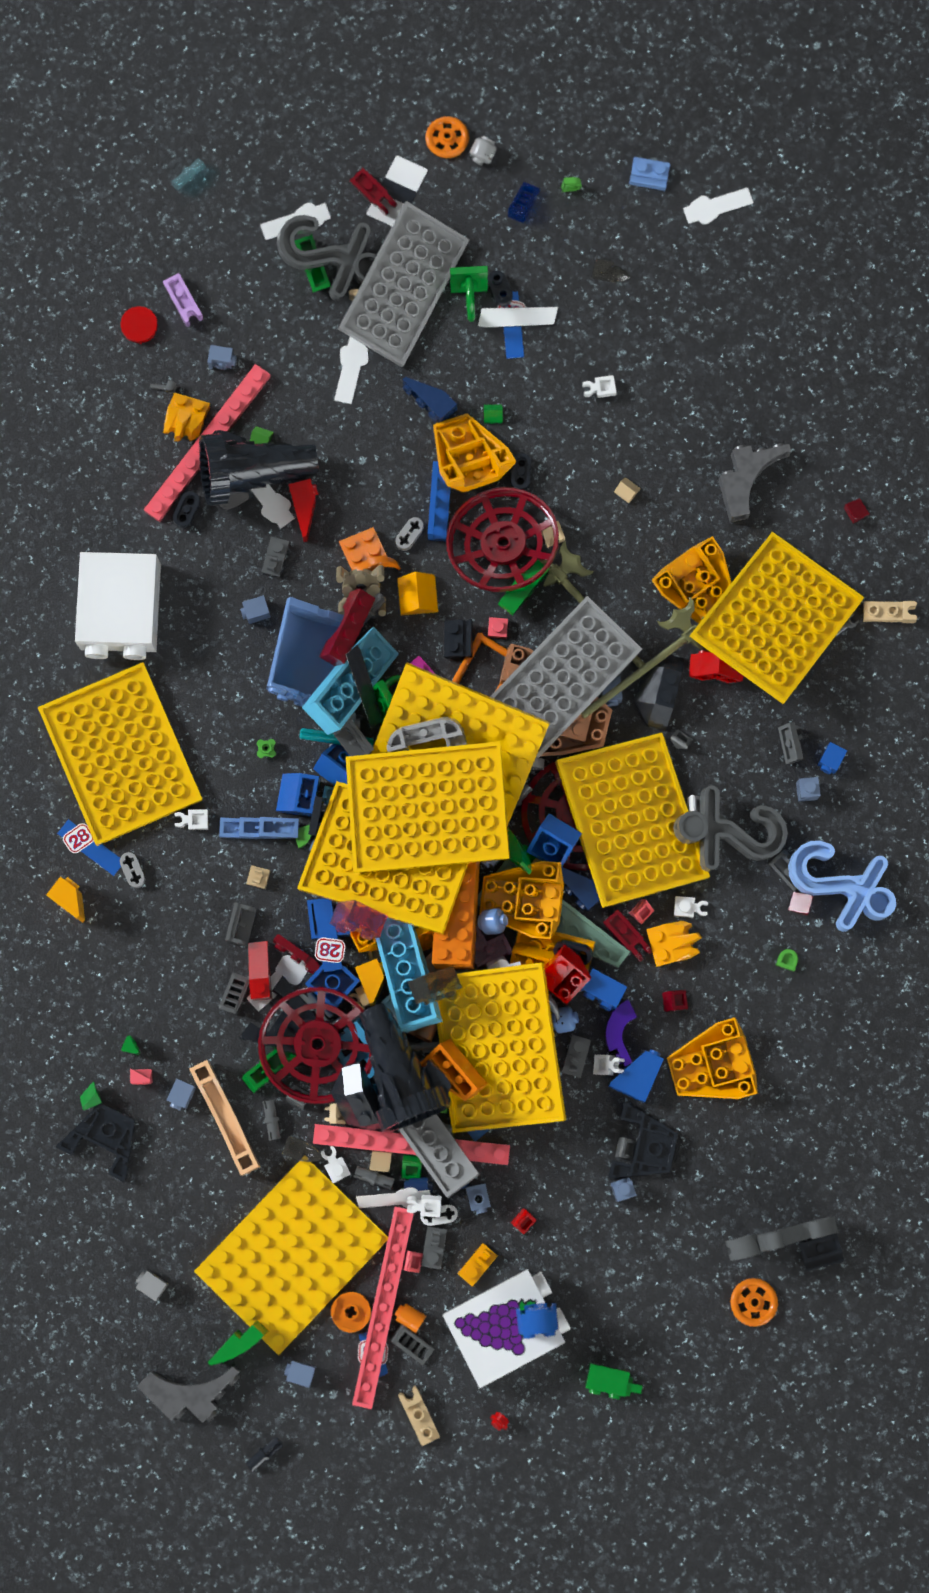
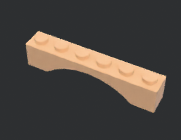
(225, 1117)

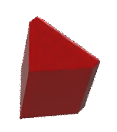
(523, 1221)

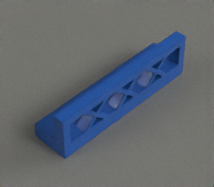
(438, 506)

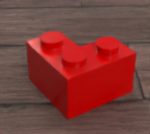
(708, 667)

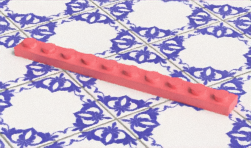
(222, 421)
(397, 1143)
(383, 1308)

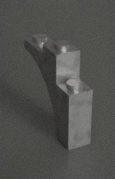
(747, 465)
(198, 1398)

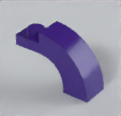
(613, 1034)

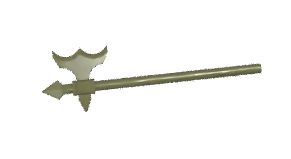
(571, 564)
(681, 620)

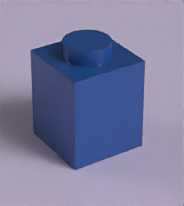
(831, 758)

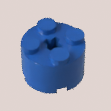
(537, 1320)

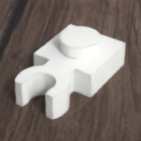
(603, 387)
(195, 819)
(686, 907)
(607, 1065)
(336, 1167)
(428, 1205)

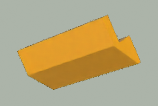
(531, 950)

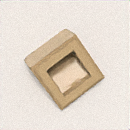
(380, 1161)

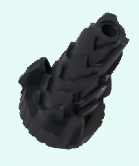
(235, 466)
(404, 1087)

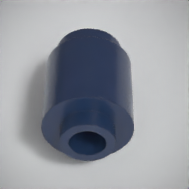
(419, 1183)

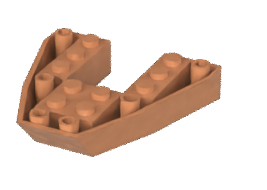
(582, 733)

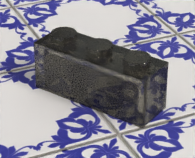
(435, 986)

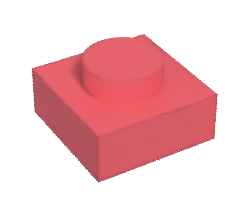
(497, 628)

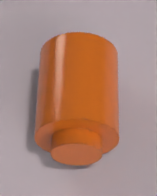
(409, 1317)

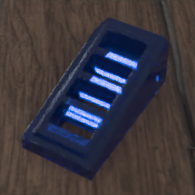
(518, 212)

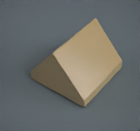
(627, 490)

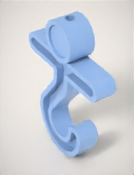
(860, 890)

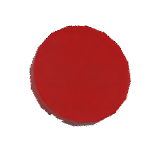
(139, 324)

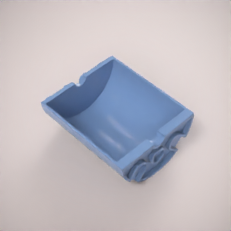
(296, 659)

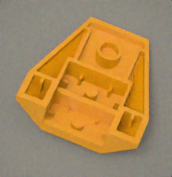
(469, 454)

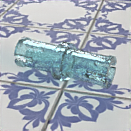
(188, 174)

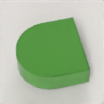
(571, 184)
(787, 959)

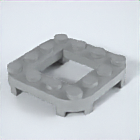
(427, 731)

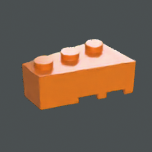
(462, 1075)

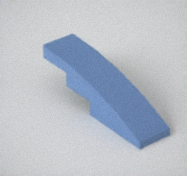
(258, 828)

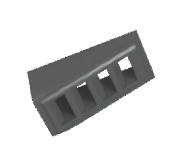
(234, 1010)
(397, 1335)

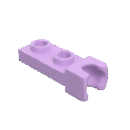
(182, 298)

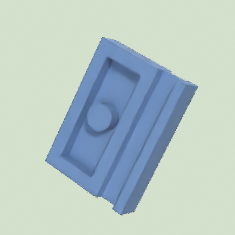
(649, 173)

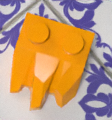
(185, 417)
(672, 942)

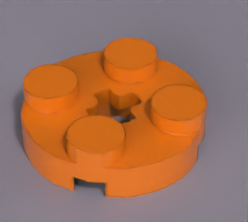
(357, 1321)

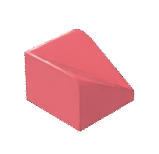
(141, 1077)

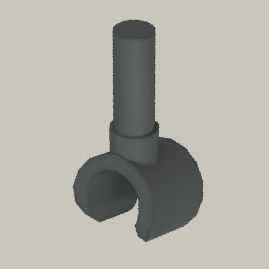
(170, 387)
(848, 624)

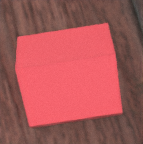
(642, 911)
(412, 1261)

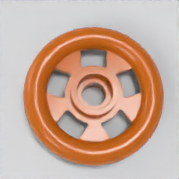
(447, 152)
(737, 1298)

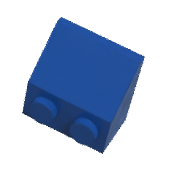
(333, 764)

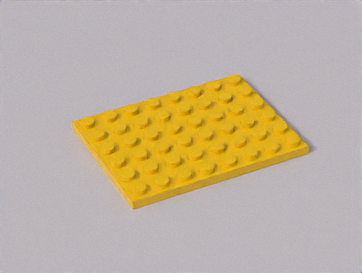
(777, 617)
(428, 696)
(120, 754)
(427, 807)
(626, 811)
(408, 895)
(508, 1036)
(291, 1254)

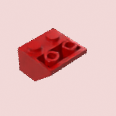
(566, 974)

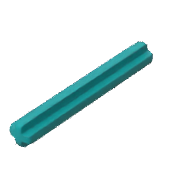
(321, 736)

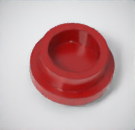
(499, 1421)

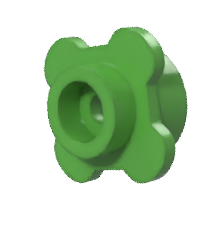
(266, 753)

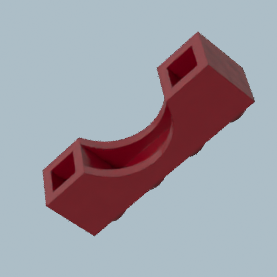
(341, 642)

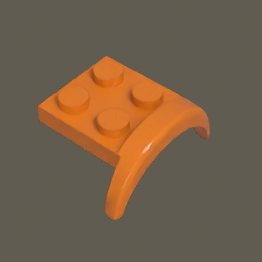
(366, 551)

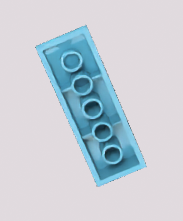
(338, 694)
(404, 962)

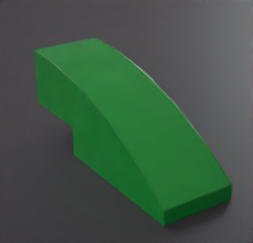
(316, 276)
(515, 599)
(518, 853)
(256, 1077)
(239, 1343)

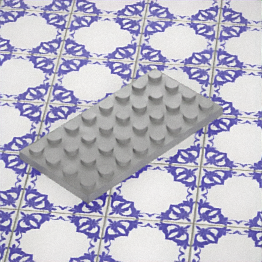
(403, 284)
(569, 669)

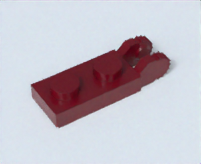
(372, 190)
(626, 934)
(297, 954)

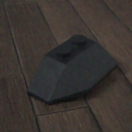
(658, 692)
(356, 1097)

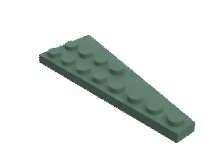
(577, 925)

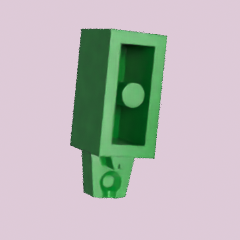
(610, 1381)

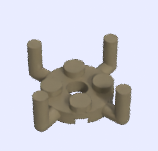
(353, 578)

